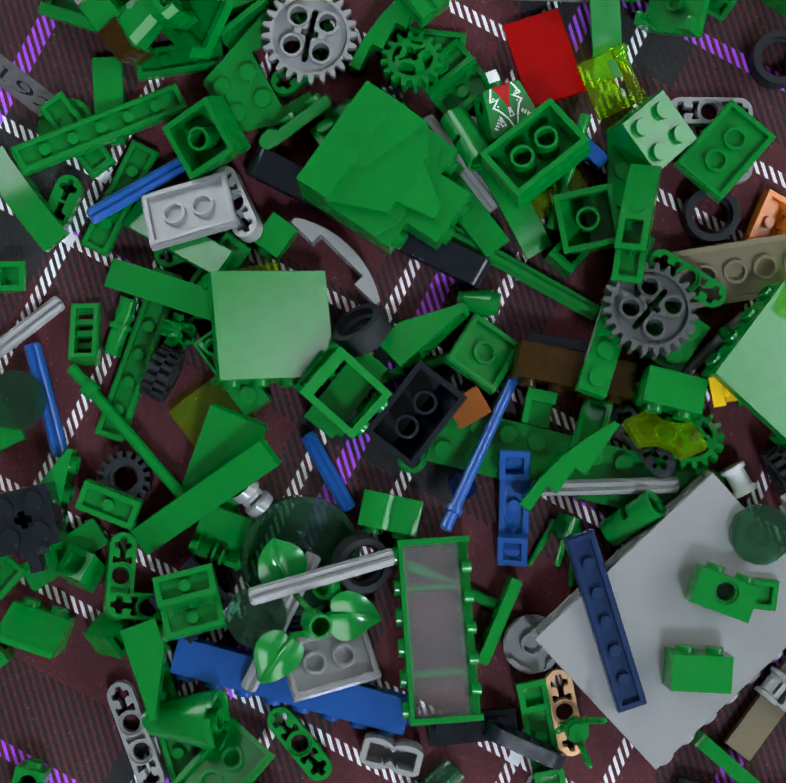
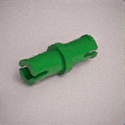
(120, 326)

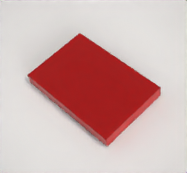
(543, 57)

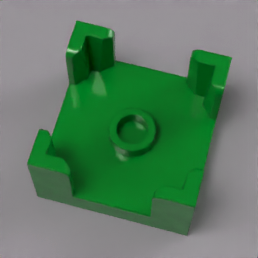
(673, 17)

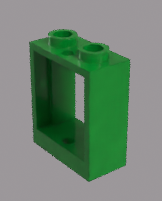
(322, 371)

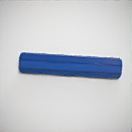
(328, 471)

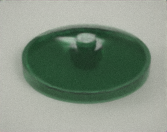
(305, 522)

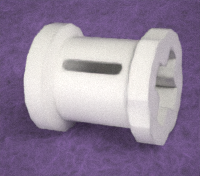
(738, 479)

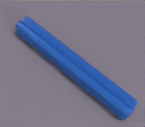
(134, 190)
(51, 416)

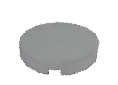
(522, 649)

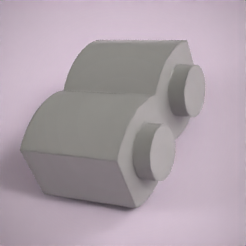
(383, 752)

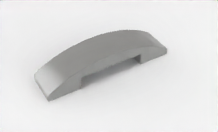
(314, 233)

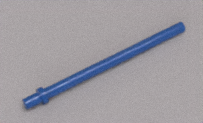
(453, 508)

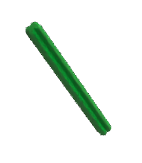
(533, 278)

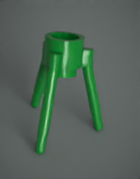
(563, 526)
(578, 731)

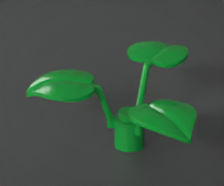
(348, 618)

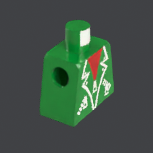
(500, 106)

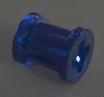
(455, 480)

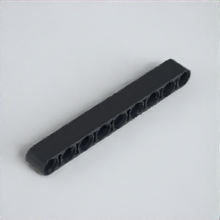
(448, 259)

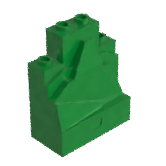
(386, 174)

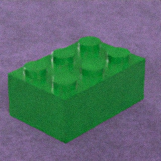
(535, 153)

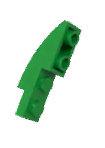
(635, 223)

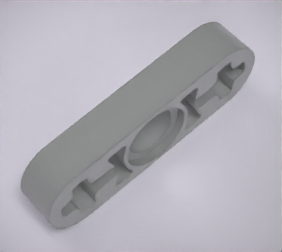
(247, 209)

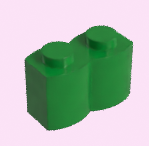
(390, 514)

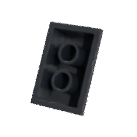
(416, 414)

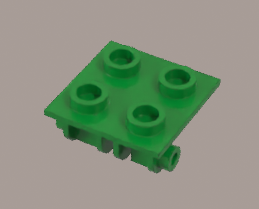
(220, 537)

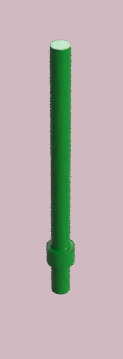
(91, 390)

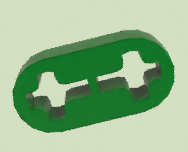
(73, 200)

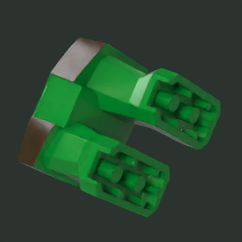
(134, 25)

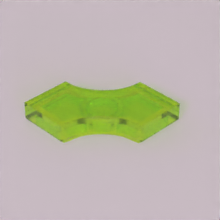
(678, 438)

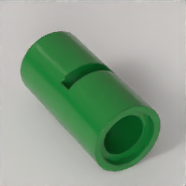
(464, 136)
(632, 518)

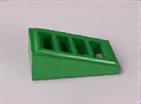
(85, 359)

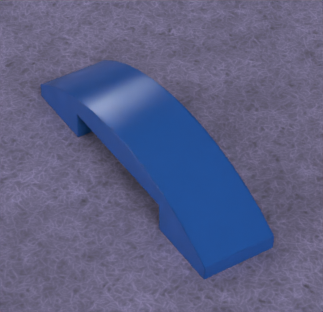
(513, 519)

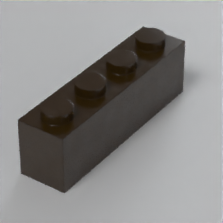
(560, 369)

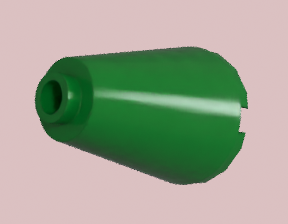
(192, 720)

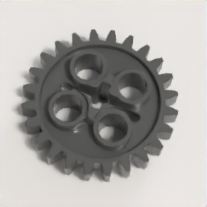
(670, 328)

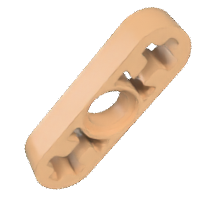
(567, 687)

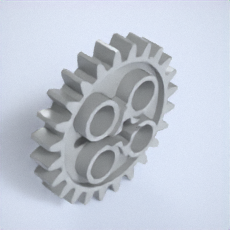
(335, 42)

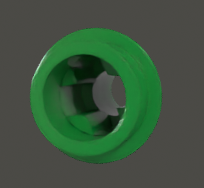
(481, 301)

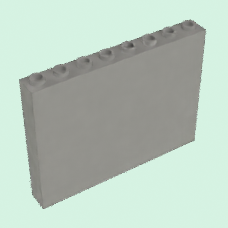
(649, 589)

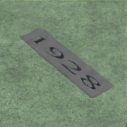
(22, 86)

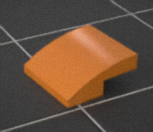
(768, 216)

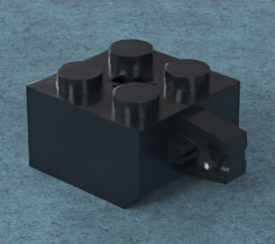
(31, 538)

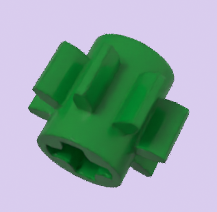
(178, 330)

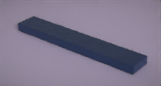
(605, 620)

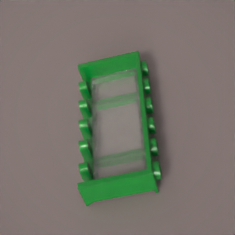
(436, 631)

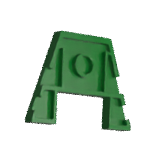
(246, 87)

